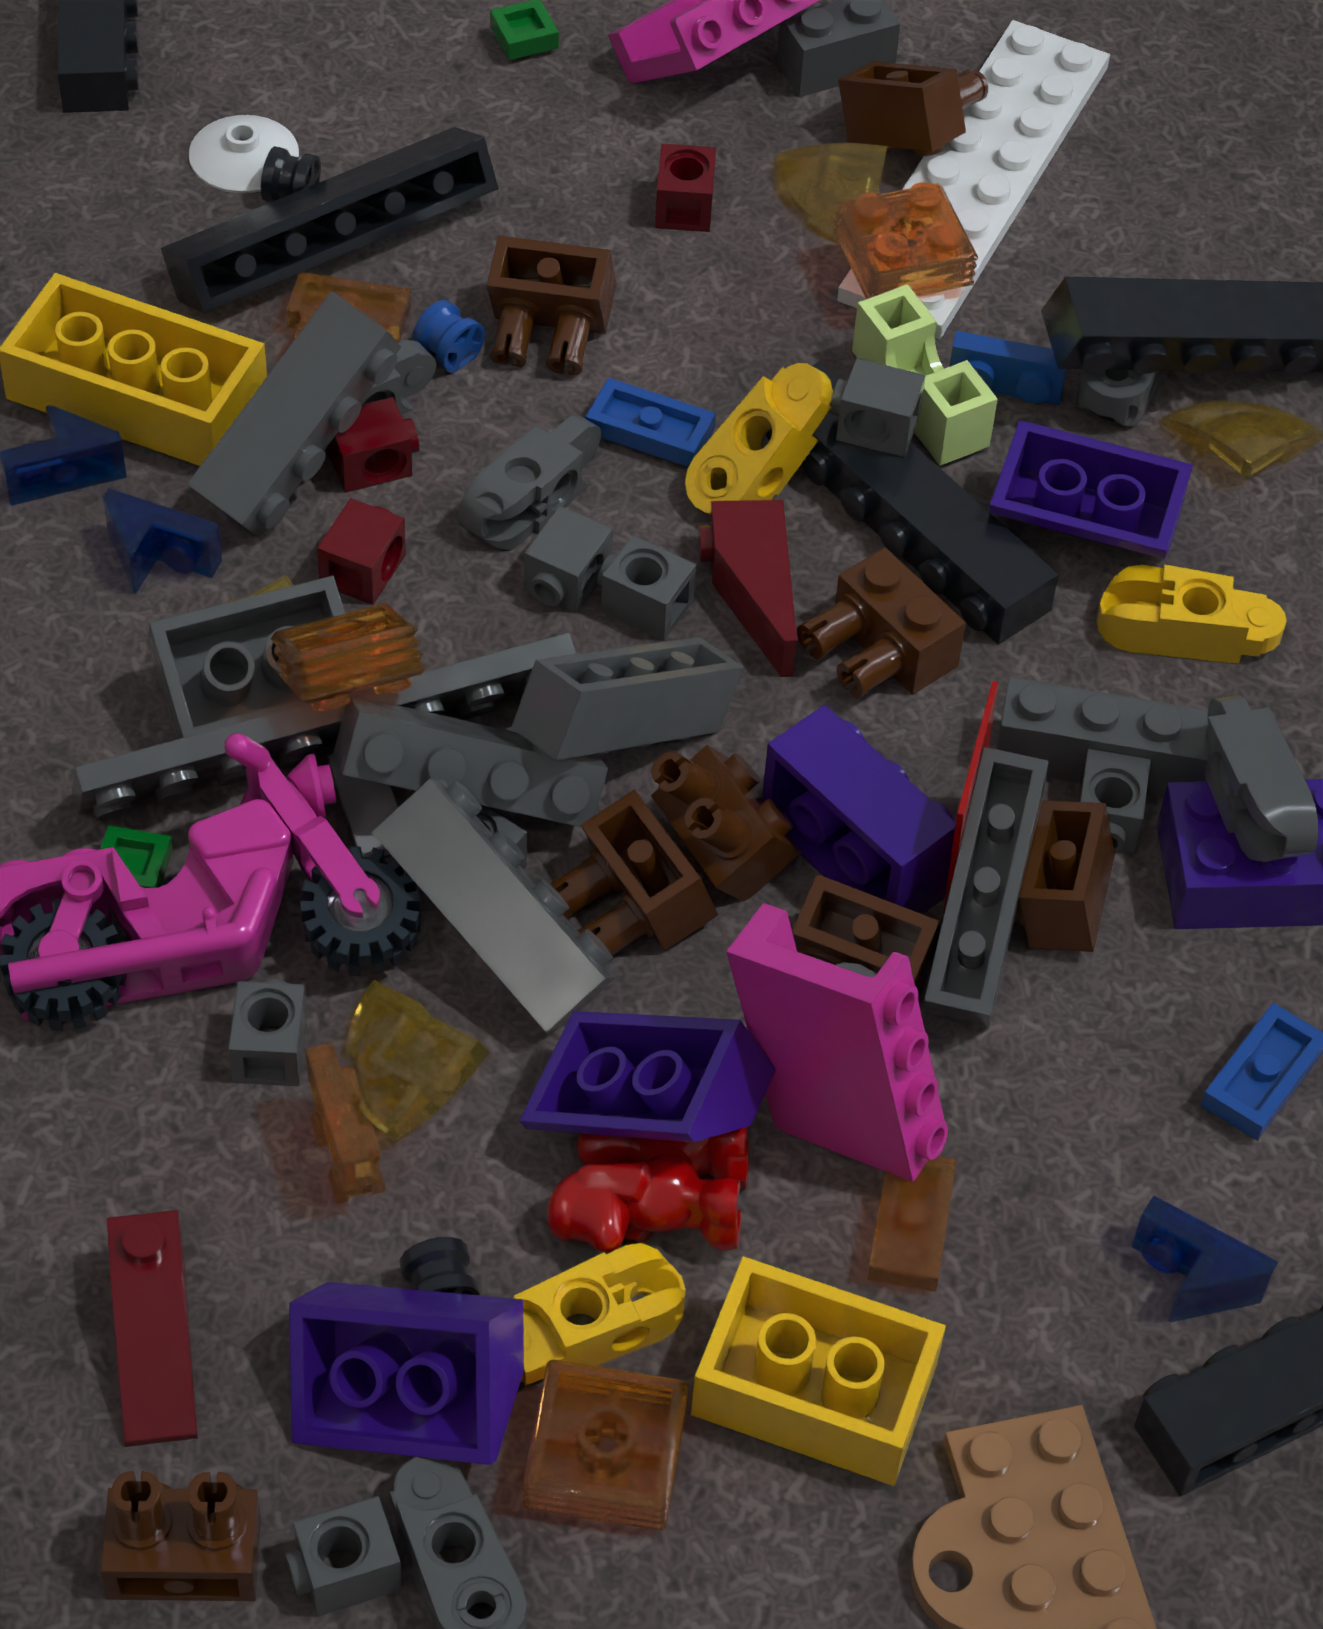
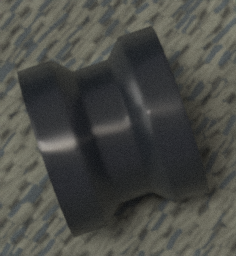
(287, 173)
(439, 1266)

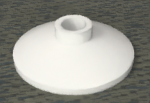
(234, 150)

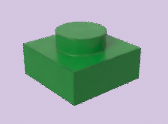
(524, 29)
(142, 852)

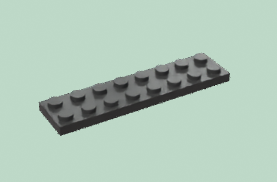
(296, 732)

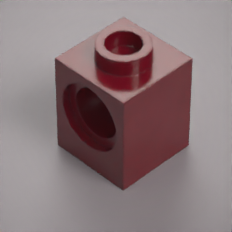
(685, 187)
(375, 447)
(362, 550)

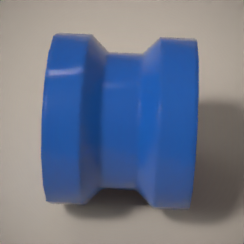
(449, 335)

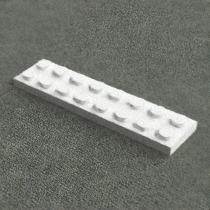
(1009, 139)

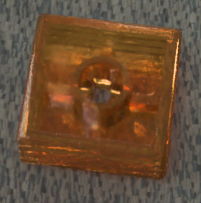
(905, 240)
(347, 655)
(617, 1486)

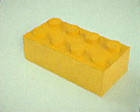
(131, 368)

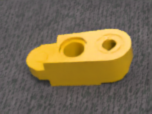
(733, 456)
(1187, 615)
(604, 1292)

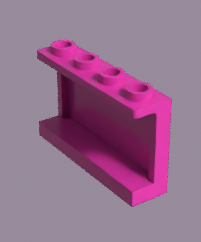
(693, 33)
(843, 1049)

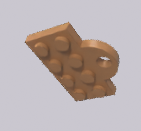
(1030, 1532)

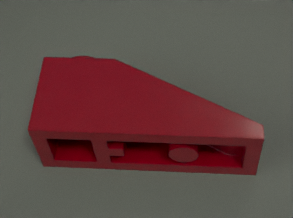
(753, 573)
(152, 1328)

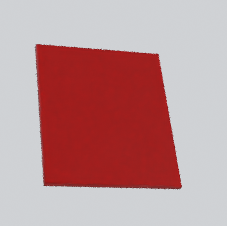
(983, 740)

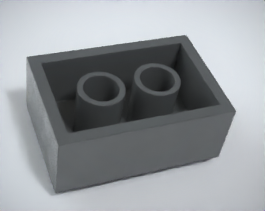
(221, 659)

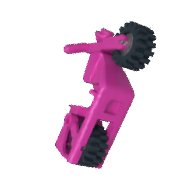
(216, 913)

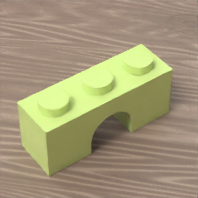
(956, 402)

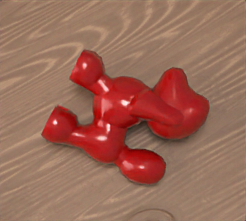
(650, 1188)

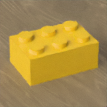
(817, 1370)

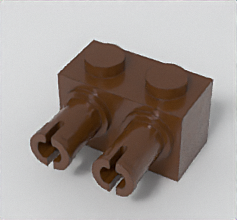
(908, 105)
(553, 288)
(896, 622)
(724, 819)
(641, 860)
(1066, 876)
(862, 929)
(180, 1540)

